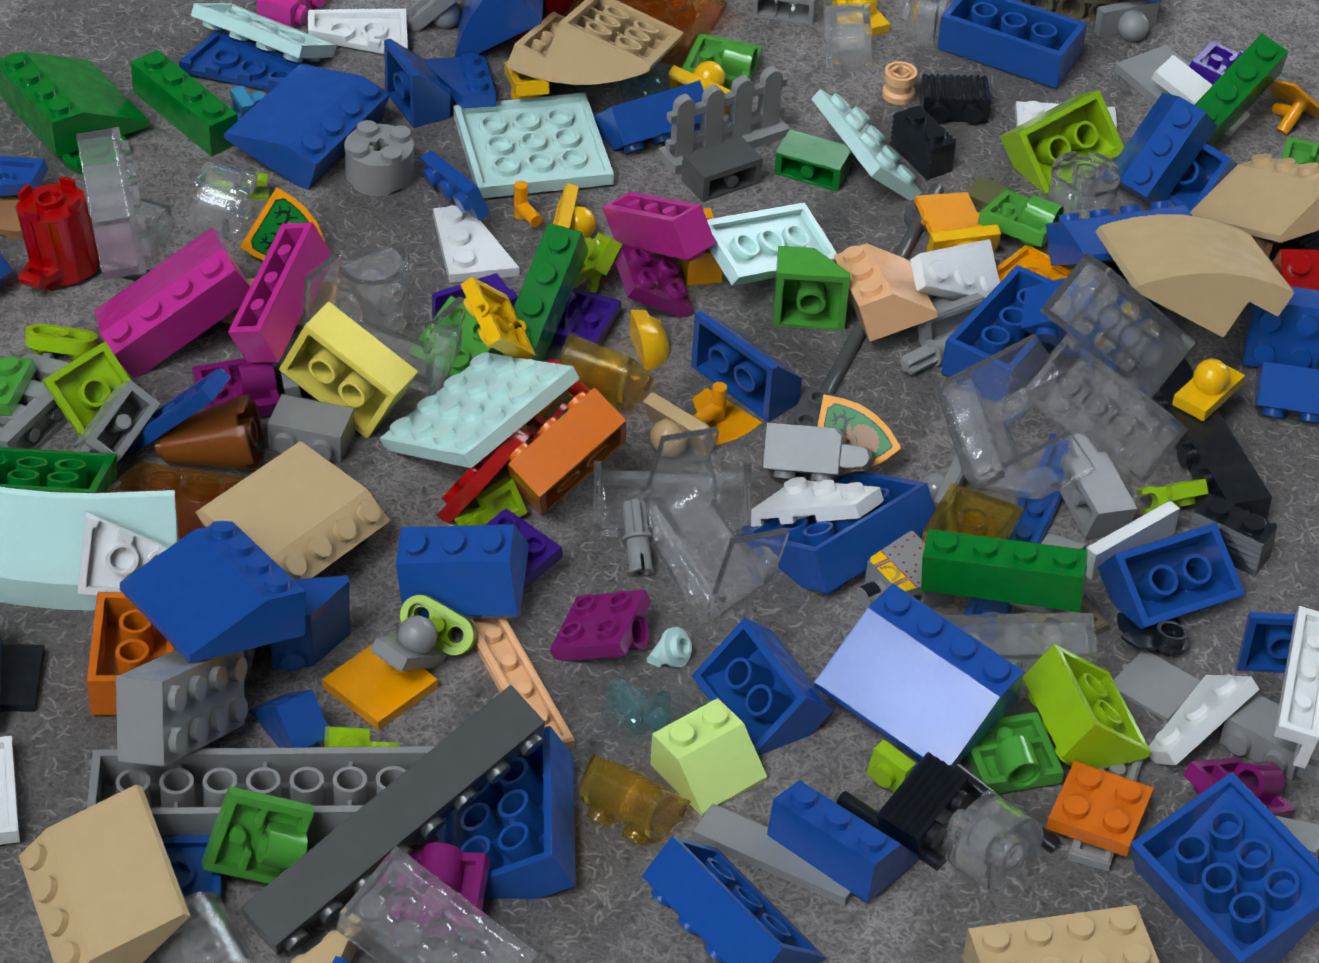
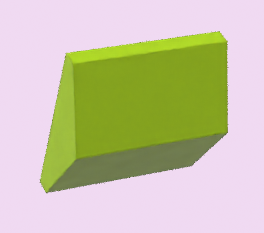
(86, 385)

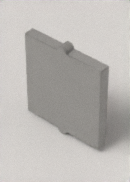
(1155, 684)

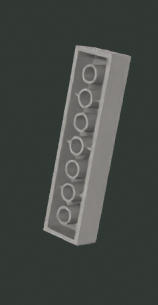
(191, 790)

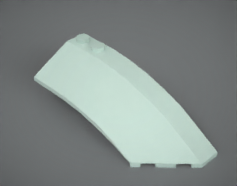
(45, 539)

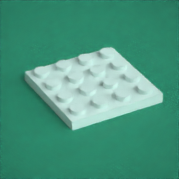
(533, 141)
(478, 409)

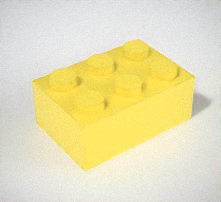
(348, 368)

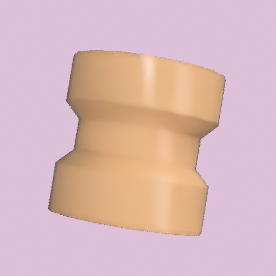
(899, 83)

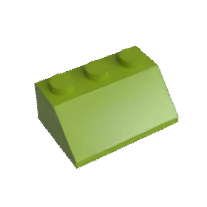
(1074, 125)
(1083, 711)

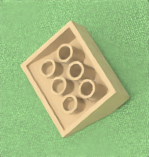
(1266, 198)
(299, 511)
(104, 883)

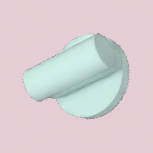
(672, 649)

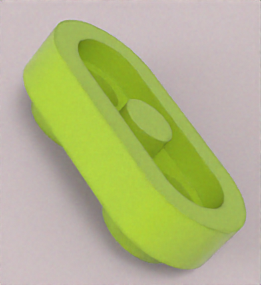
(59, 339)
(445, 621)

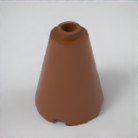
(216, 437)

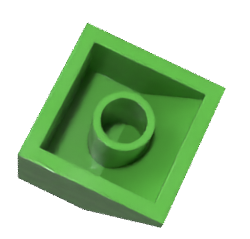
(809, 290)

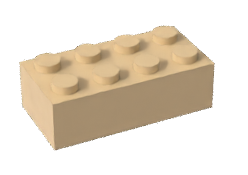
(1081, 937)

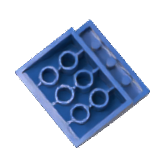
(493, 22)

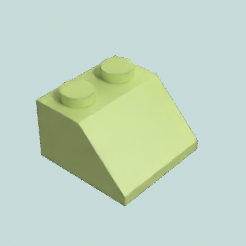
(707, 756)

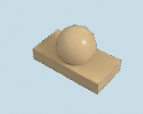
(668, 419)

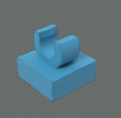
(242, 102)

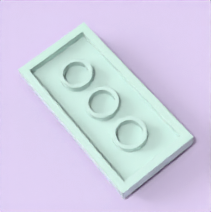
(265, 31)
(867, 144)
(750, 241)

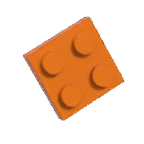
(1100, 808)

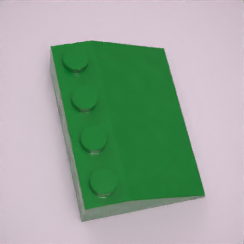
(64, 98)
(57, 470)

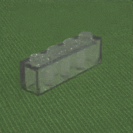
(1030, 634)

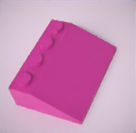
(172, 304)

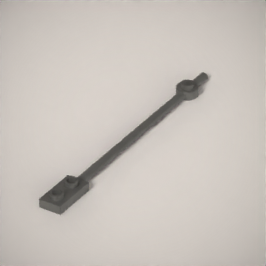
(809, 406)

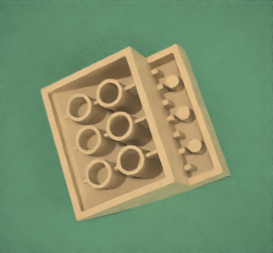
(593, 45)
(1195, 267)

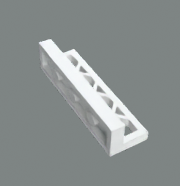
(1299, 698)

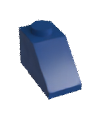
(292, 719)

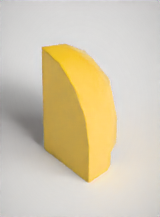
(649, 339)

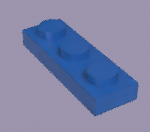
(453, 185)

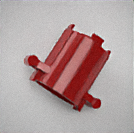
(56, 235)

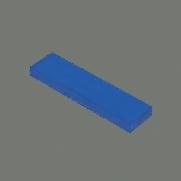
(180, 408)

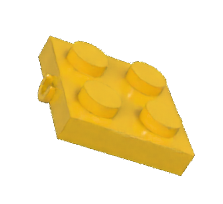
(496, 319)

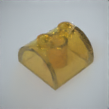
(614, 375)
(974, 514)
(630, 799)

